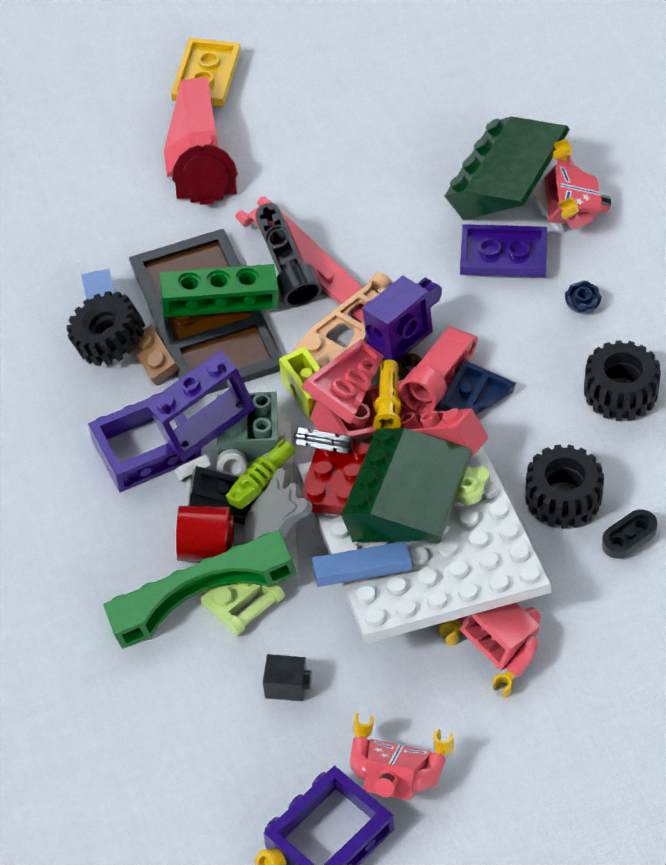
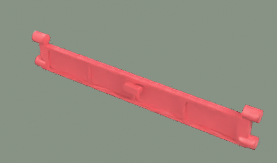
(332, 277)

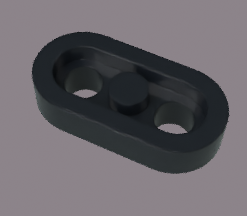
(626, 534)

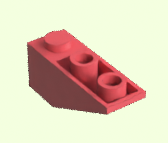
(454, 426)

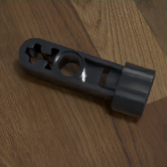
(295, 279)

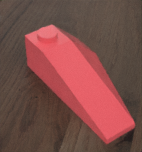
(191, 121)
(361, 424)

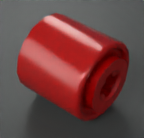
(203, 532)

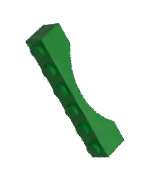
(140, 612)

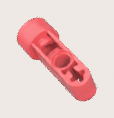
(433, 375)

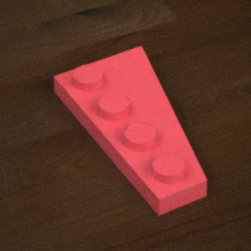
(345, 379)

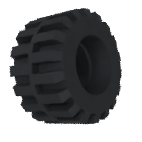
(626, 362)
(562, 506)

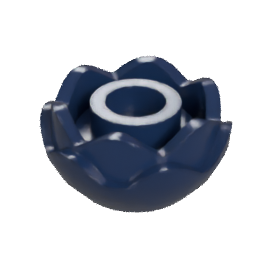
(583, 297)

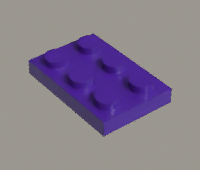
(503, 250)

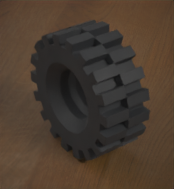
(98, 315)

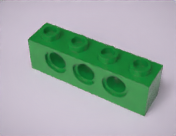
(218, 290)

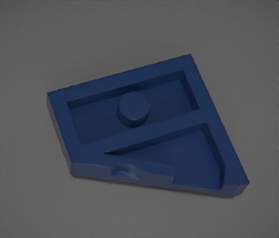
(475, 389)

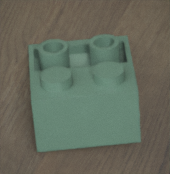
(254, 432)

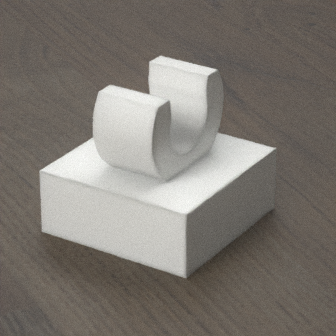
(186, 470)

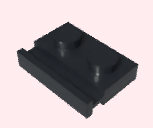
(210, 489)

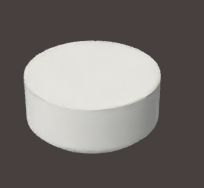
(232, 462)

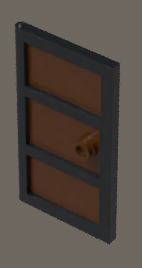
(195, 338)

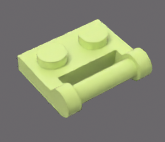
(228, 599)

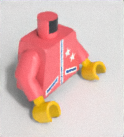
(571, 193)
(502, 635)
(395, 768)

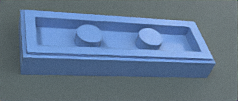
(361, 563)

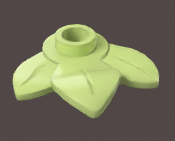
(473, 485)

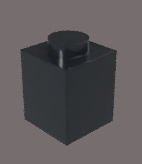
(286, 677)

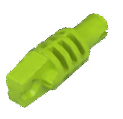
(259, 475)

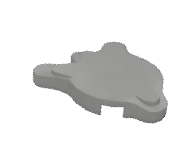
(276, 508)

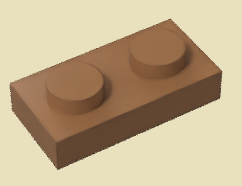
(155, 356)

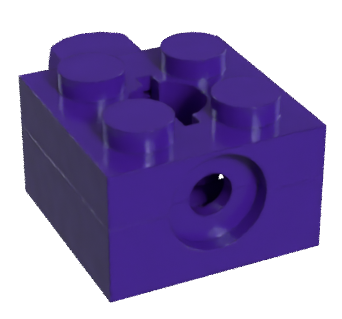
(400, 316)

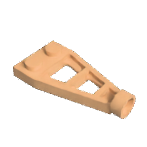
(316, 340)

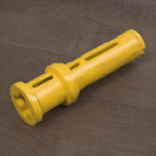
(387, 404)

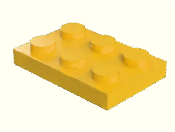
(211, 60)

